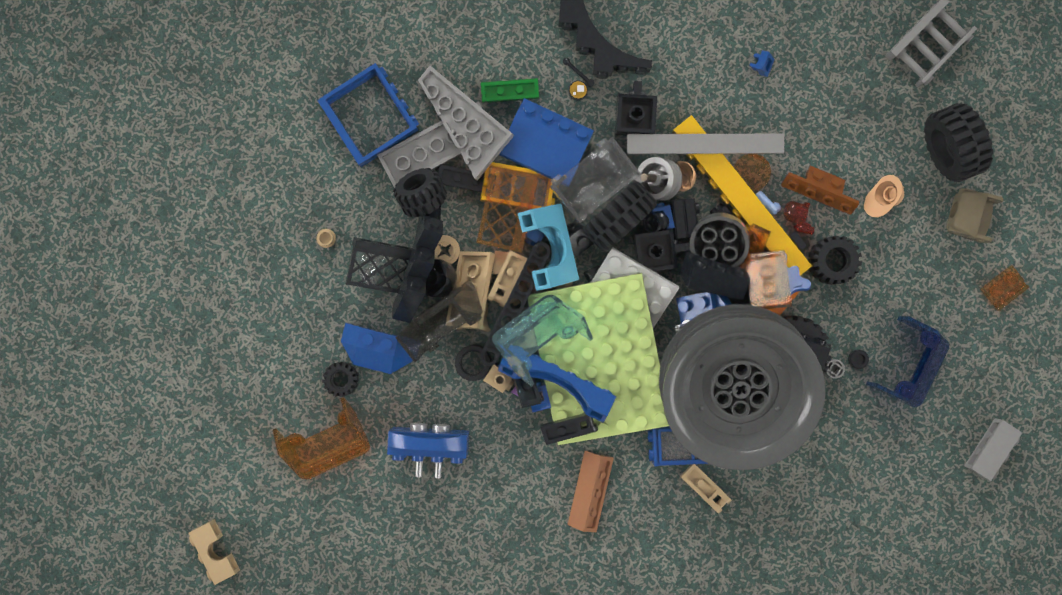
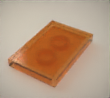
(769, 280)

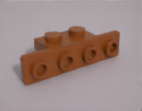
(822, 188)

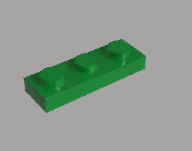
(509, 90)

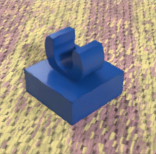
(764, 63)

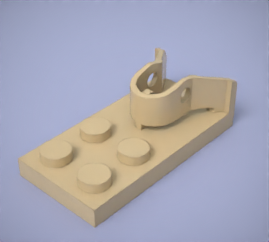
(478, 269)

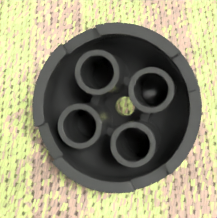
(730, 248)

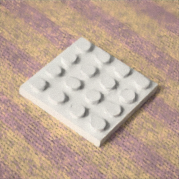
(658, 289)

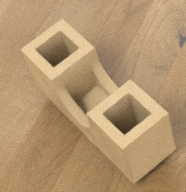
(217, 567)

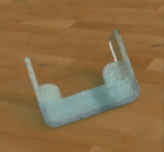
(536, 328)

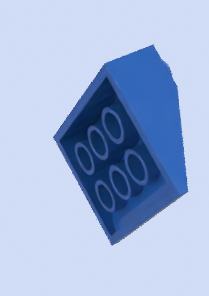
(545, 140)

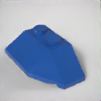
(374, 349)

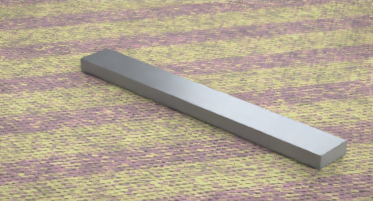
(705, 143)

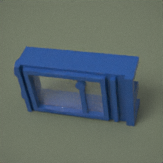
(668, 450)

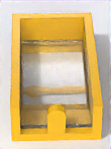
(543, 192)

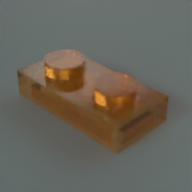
(758, 239)

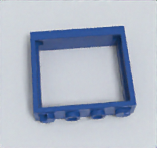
(350, 85)

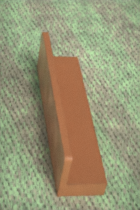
(590, 492)

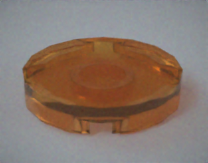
(755, 177)

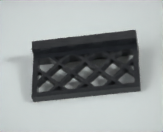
(377, 248)

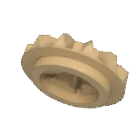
(454, 249)

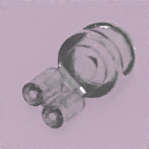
(369, 267)

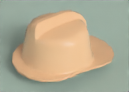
(884, 196)

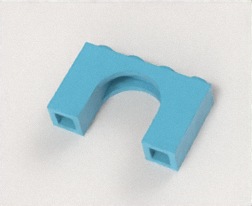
(552, 223)

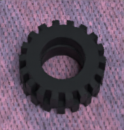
(420, 192)
(849, 255)

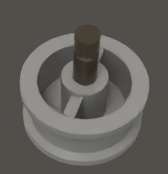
(660, 177)

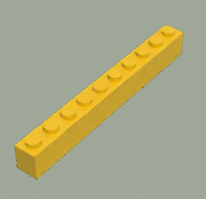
(742, 198)

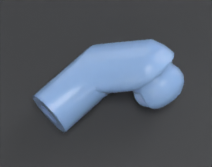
(772, 207)

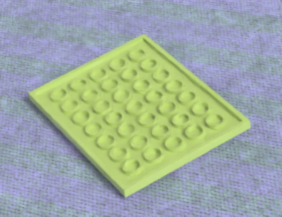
(617, 358)

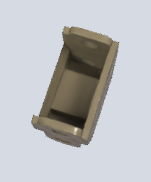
(972, 214)

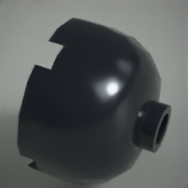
(441, 279)

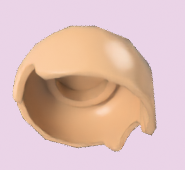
(688, 175)

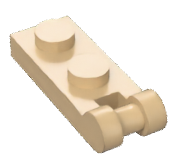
(507, 277)
(705, 487)

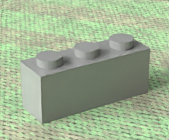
(993, 449)

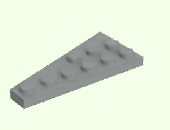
(469, 126)

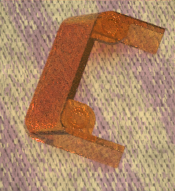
(325, 449)

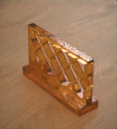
(527, 201)

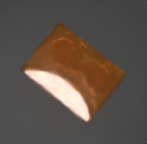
(1004, 288)

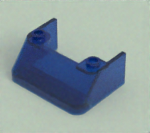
(915, 391)

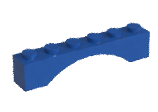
(593, 400)

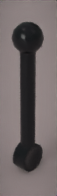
(566, 61)

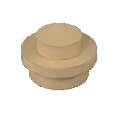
(326, 238)

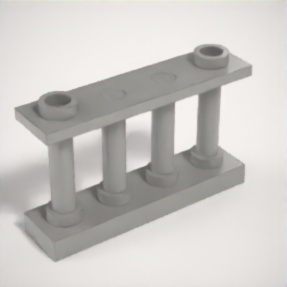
(912, 38)

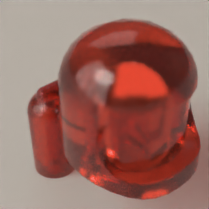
(797, 213)

